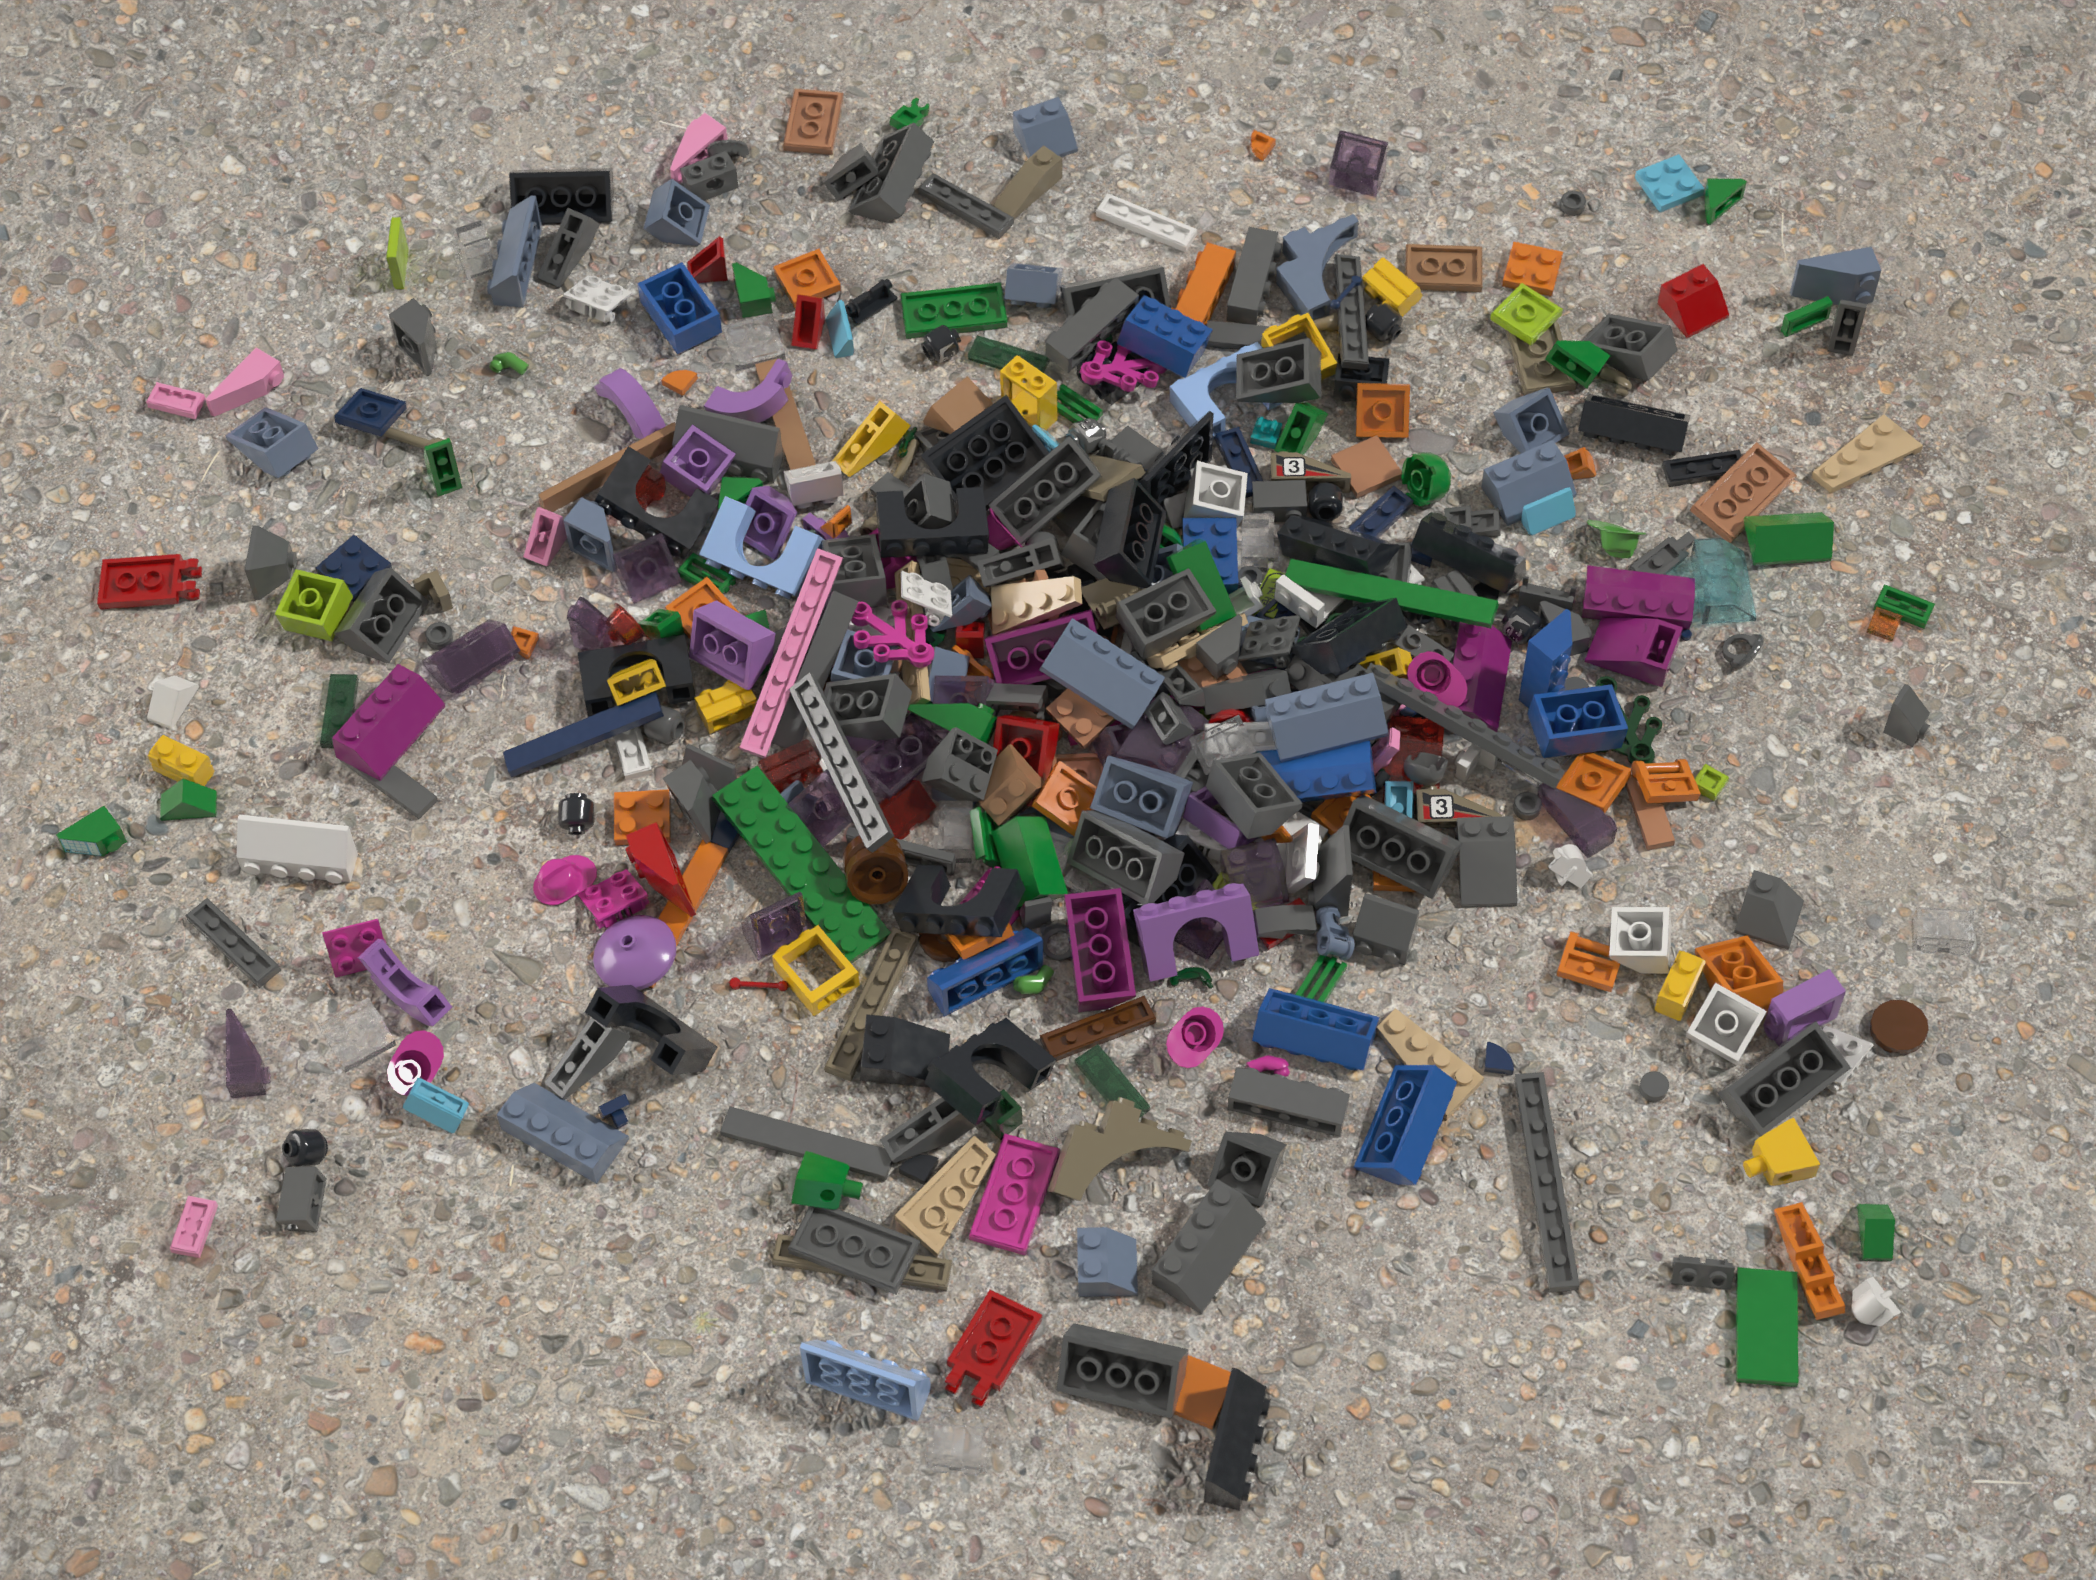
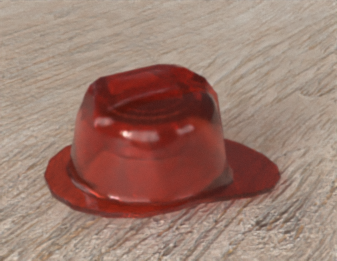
(624, 627)

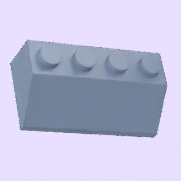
(516, 255)
(1102, 673)
(1326, 717)
(561, 1131)

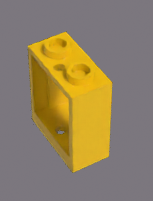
(1295, 326)
(1042, 408)
(829, 991)

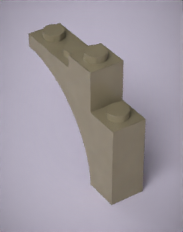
(1119, 1133)

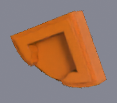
(1261, 144)
(679, 381)
(525, 640)

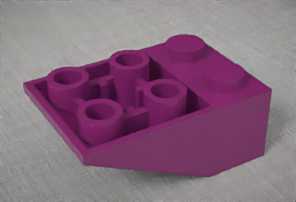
(1635, 647)

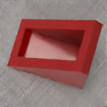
(709, 263)
(808, 321)
(972, 638)

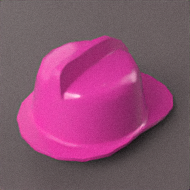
(998, 534)
(1438, 676)
(564, 879)
(1194, 1037)
(416, 1056)

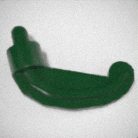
(908, 436)
(1192, 973)

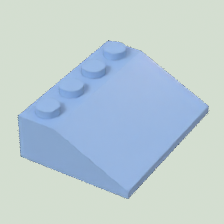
(865, 1378)

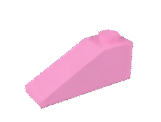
(695, 142)
(247, 382)

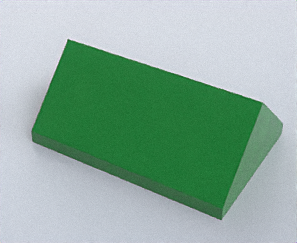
(1790, 538)
(1200, 562)
(1028, 846)

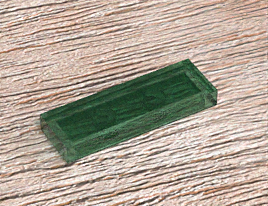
(1000, 354)
(339, 705)
(1108, 1078)

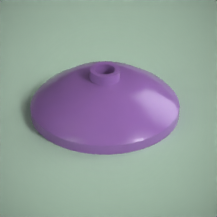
(641, 961)

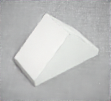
(170, 700)

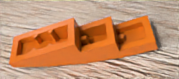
(1809, 1261)

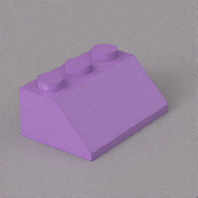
(730, 643)

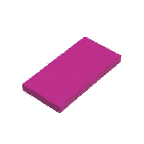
(1014, 1194)

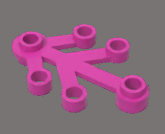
(1094, 372)
(917, 652)

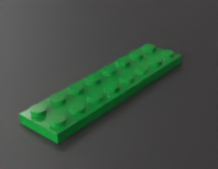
(800, 863)

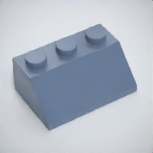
(1526, 480)

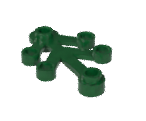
(1634, 745)

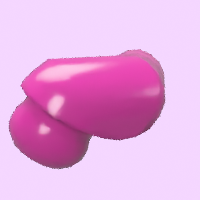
(1270, 1063)

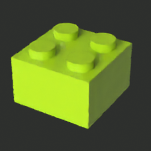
(313, 605)

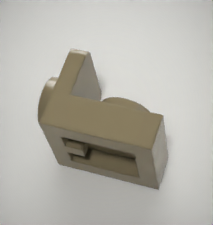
(433, 585)

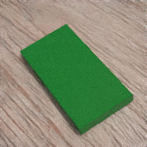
(959, 308)
(1766, 1327)

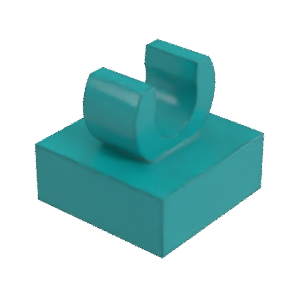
(1266, 433)

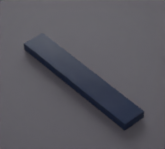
(582, 734)

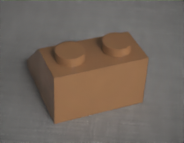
(1010, 786)

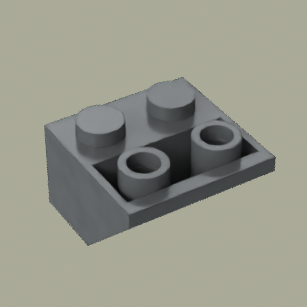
(960, 766)

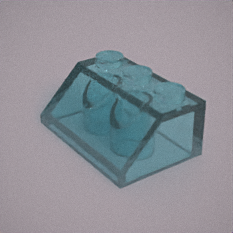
(1721, 582)

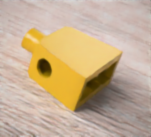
(636, 681)
(1782, 1156)

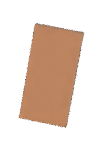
(1743, 492)

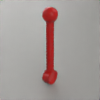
(735, 984)

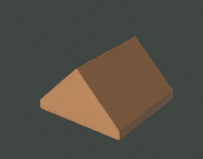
(957, 407)

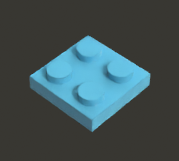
(1669, 183)

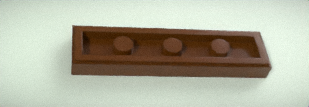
(1098, 1028)

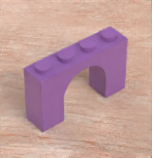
(1160, 922)

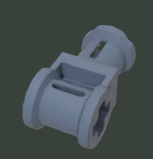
(1332, 936)

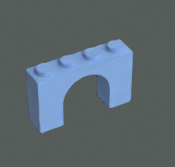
(1192, 393)
(725, 549)

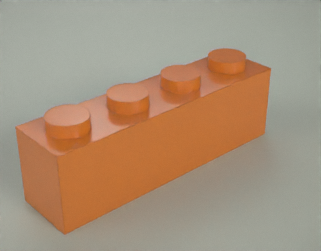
(1206, 282)

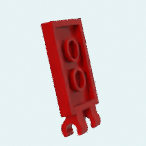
(147, 581)
(991, 1345)

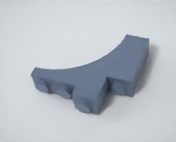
(1307, 256)

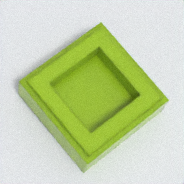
(1711, 782)

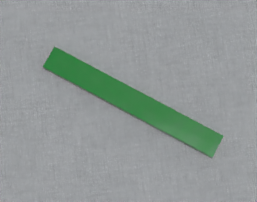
(1410, 596)

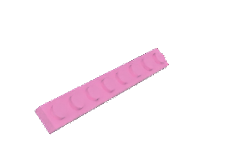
(791, 653)

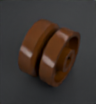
(875, 875)

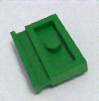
(984, 844)

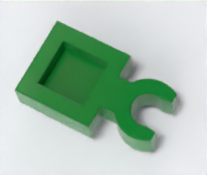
(906, 115)

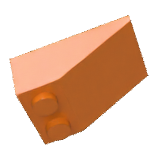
(1741, 969)

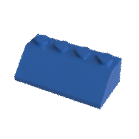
(1547, 659)
(1328, 774)
(985, 972)
(1315, 1029)
(1406, 1123)

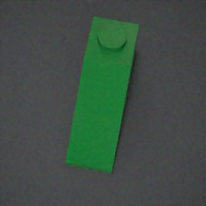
(442, 467)
(965, 716)

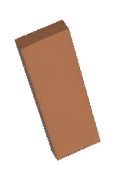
(1650, 818)

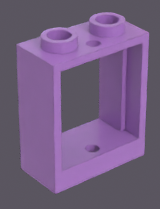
(1201, 815)
(1808, 1002)

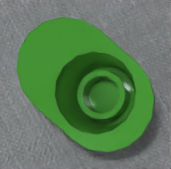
(1616, 539)

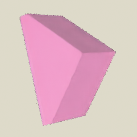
(545, 537)

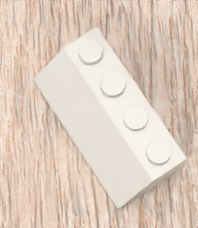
(295, 849)

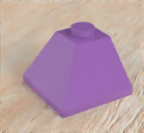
(771, 520)

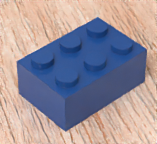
(679, 308)
(1164, 336)
(1222, 542)
(1577, 721)

